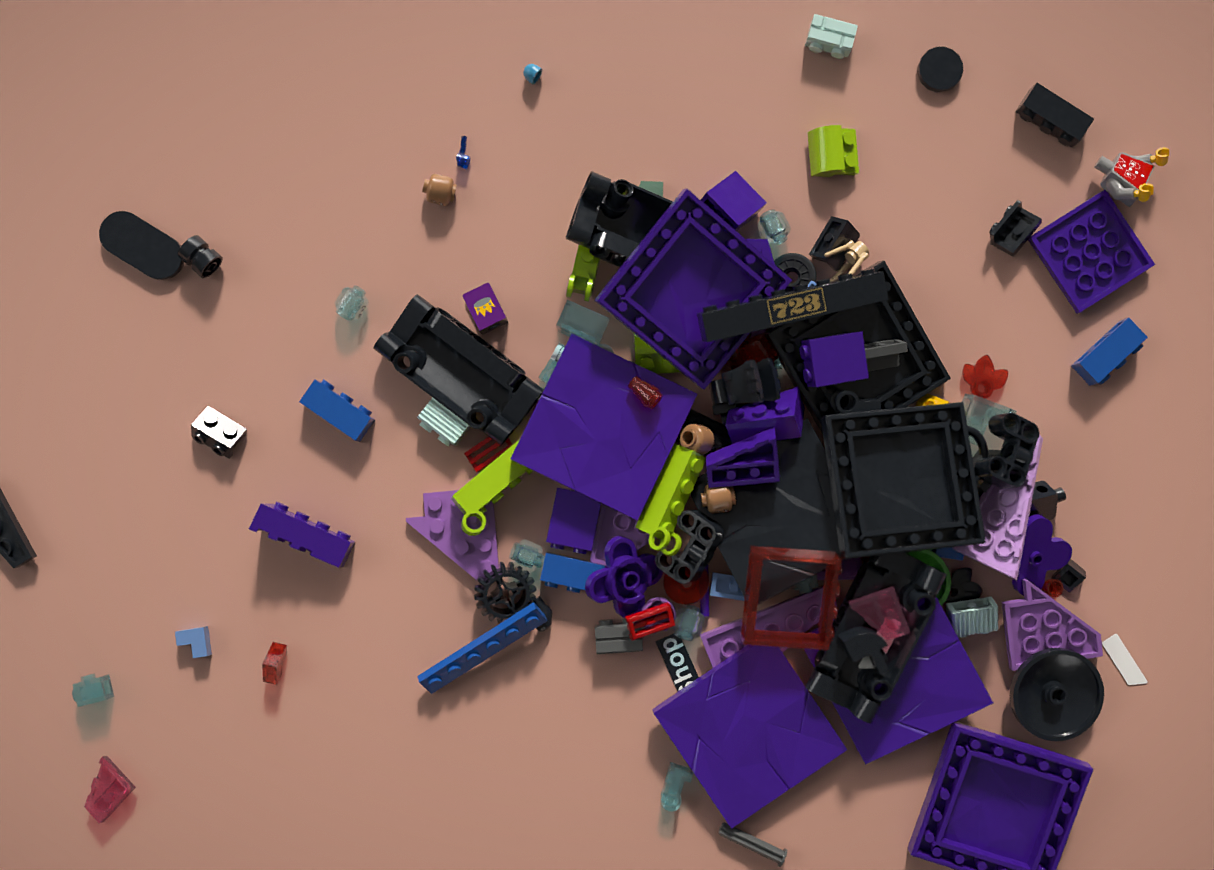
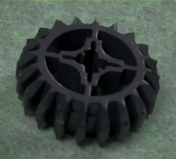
(513, 588)

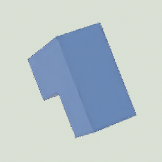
(198, 638)

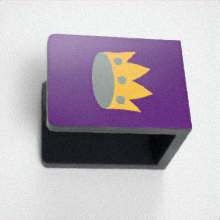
(485, 308)

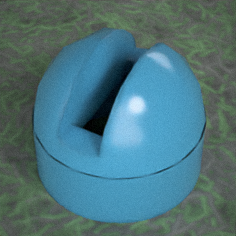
(532, 73)

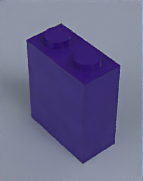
(734, 201)
(834, 359)
(573, 521)

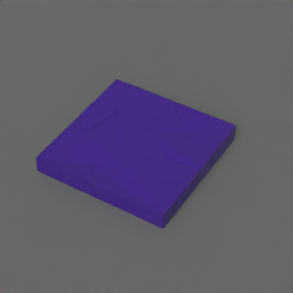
(676, 271)
(597, 432)
(930, 693)
(749, 730)
(998, 804)

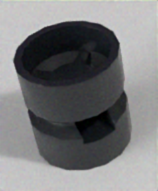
(197, 253)

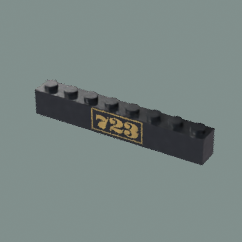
(792, 306)

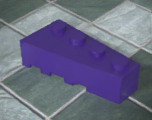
(302, 533)

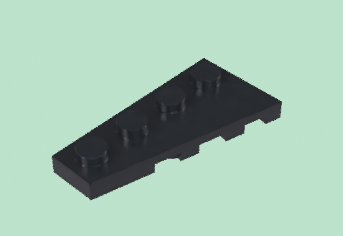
(13, 541)

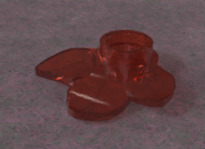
(984, 374)

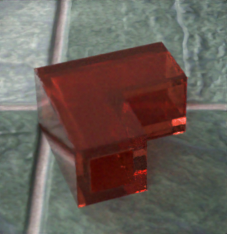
(273, 663)

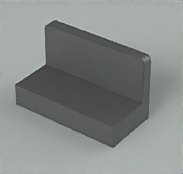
(884, 354)

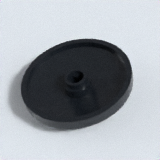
(1056, 694)

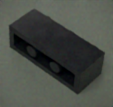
(1054, 115)

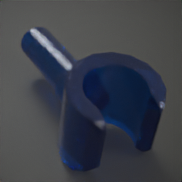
(462, 159)

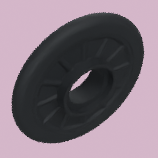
(799, 264)

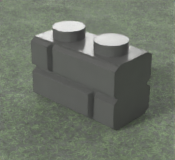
(615, 638)

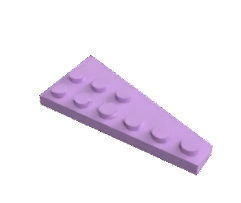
(1005, 523)

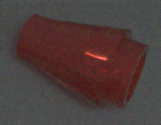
(645, 392)

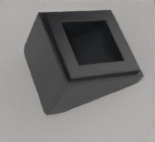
(1070, 575)

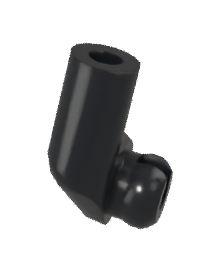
(547, 611)

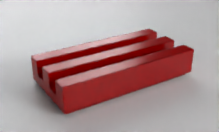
(477, 468)
(647, 613)

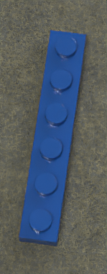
(482, 648)

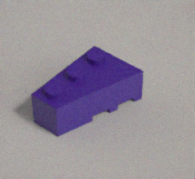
(745, 462)

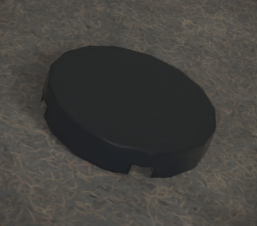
(940, 69)

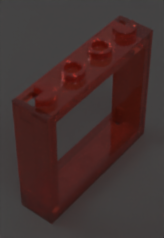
(828, 608)

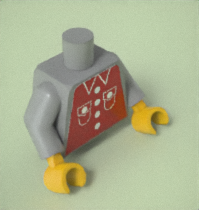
(1128, 175)

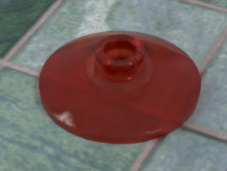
(686, 596)

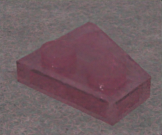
(882, 612)
(107, 790)

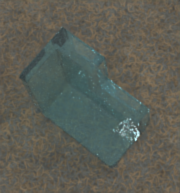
(582, 323)
(979, 411)

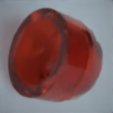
(1053, 587)

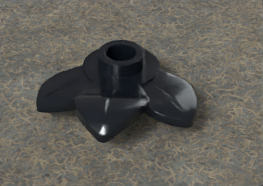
(963, 587)

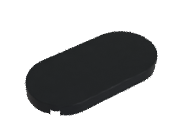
(141, 245)

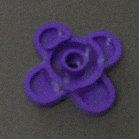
(1040, 553)
(623, 577)

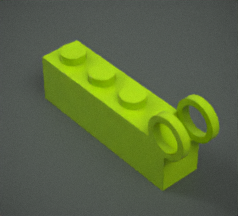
(583, 274)
(488, 487)
(670, 497)

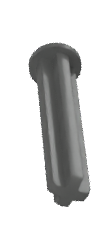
(753, 843)

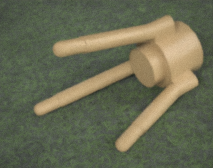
(855, 254)

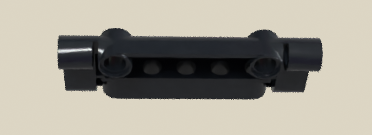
(614, 217)
(459, 369)
(835, 673)

